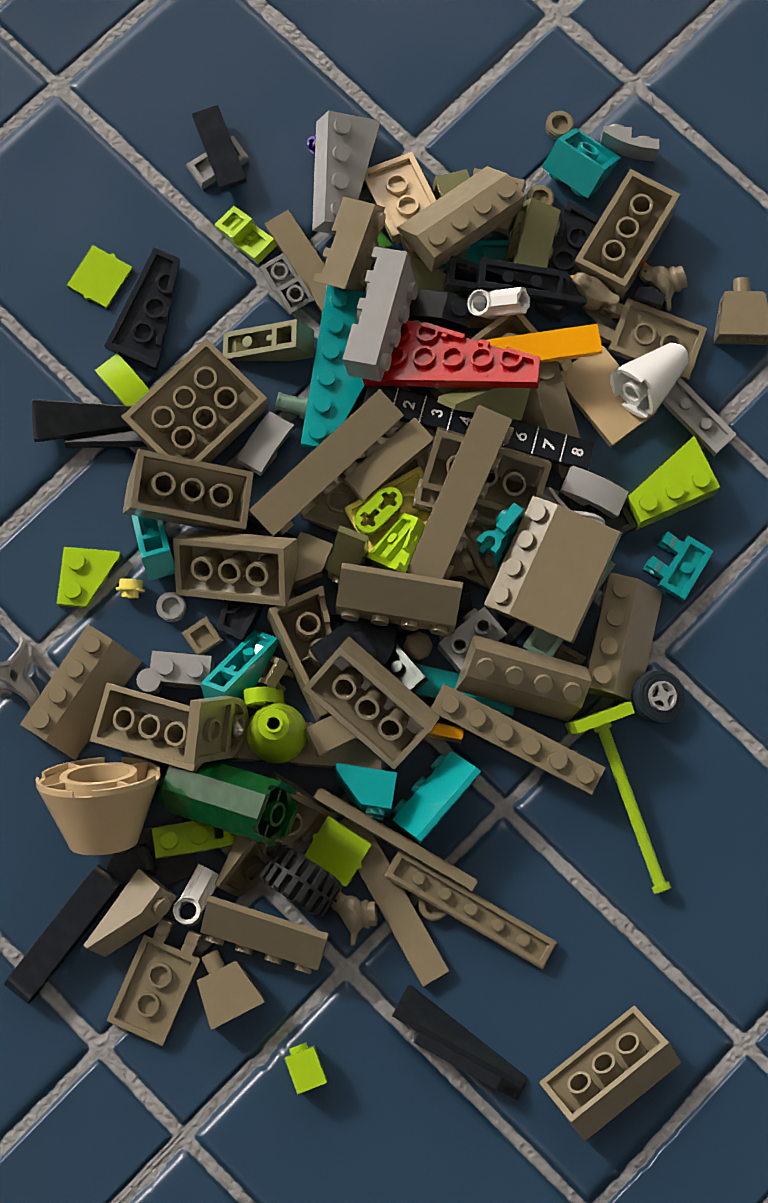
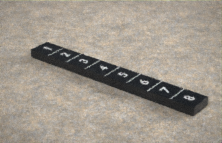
(526, 438)

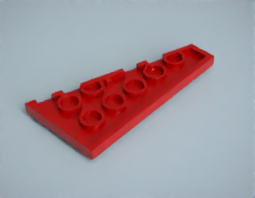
(446, 358)

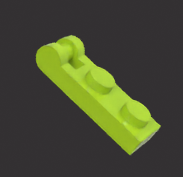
(187, 839)

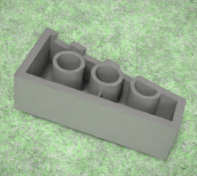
(380, 315)

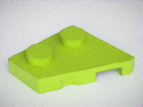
(398, 544)
(83, 574)

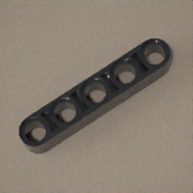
(63, 934)

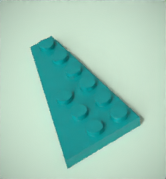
(331, 389)

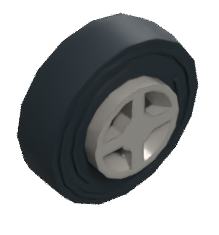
(666, 703)

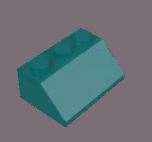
(434, 796)

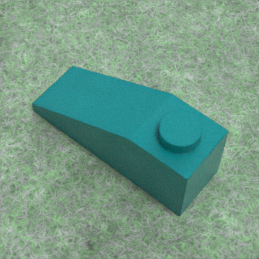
(154, 547)
(241, 667)

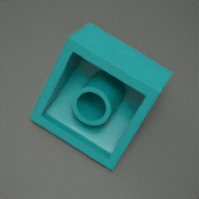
(580, 162)
(368, 789)

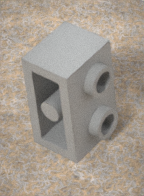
(478, 623)

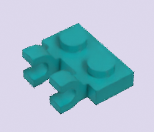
(506, 528)
(685, 567)

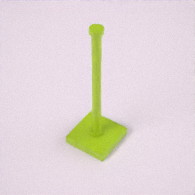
(601, 722)

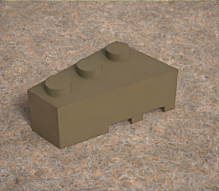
(352, 248)

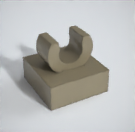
(273, 672)

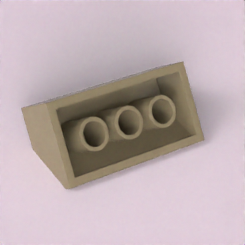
(462, 216)
(627, 232)
(514, 481)
(188, 492)
(235, 566)
(398, 599)
(622, 636)
(523, 679)
(72, 698)
(371, 703)
(143, 725)
(264, 933)
(610, 1072)

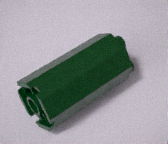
(231, 801)

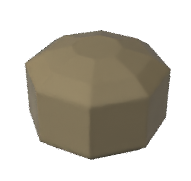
(417, 646)

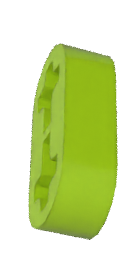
(373, 506)
(262, 696)

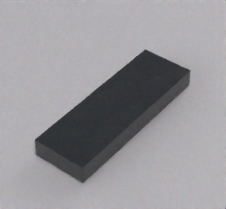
(219, 147)

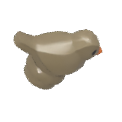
(664, 280)
(594, 290)
(355, 914)

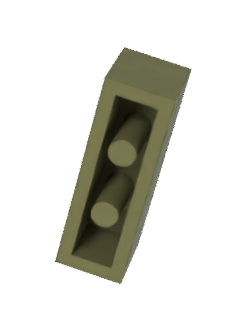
(533, 234)

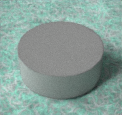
(171, 607)

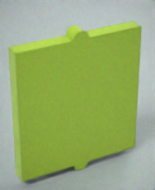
(99, 277)
(338, 850)

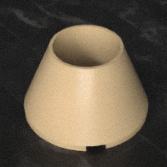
(100, 803)

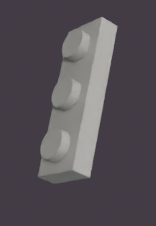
(698, 417)

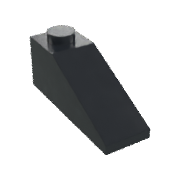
(441, 310)

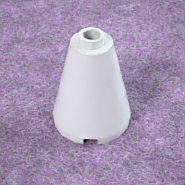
(649, 378)

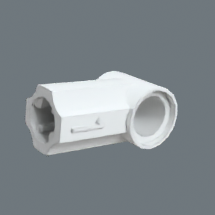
(499, 302)
(197, 893)

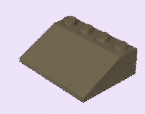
(197, 407)
(552, 569)

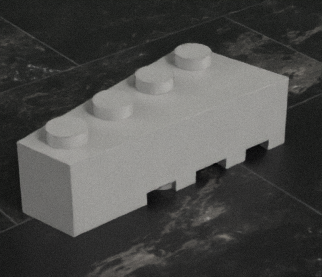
(341, 163)

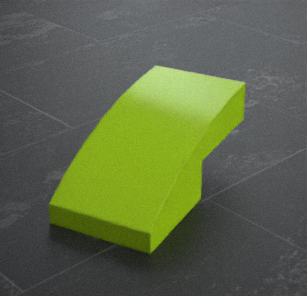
(245, 235)
(122, 380)

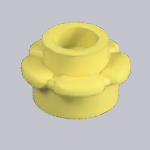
(130, 588)

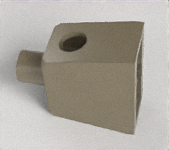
(742, 315)
(226, 990)

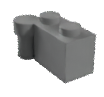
(174, 671)

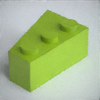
(673, 486)

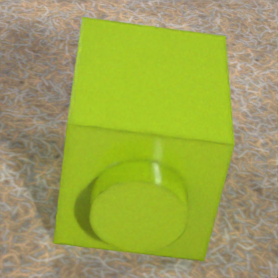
(305, 1068)

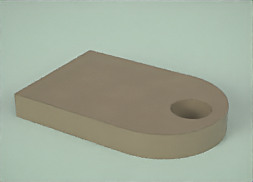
(215, 729)

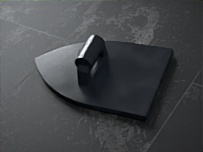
(372, 638)
(143, 857)

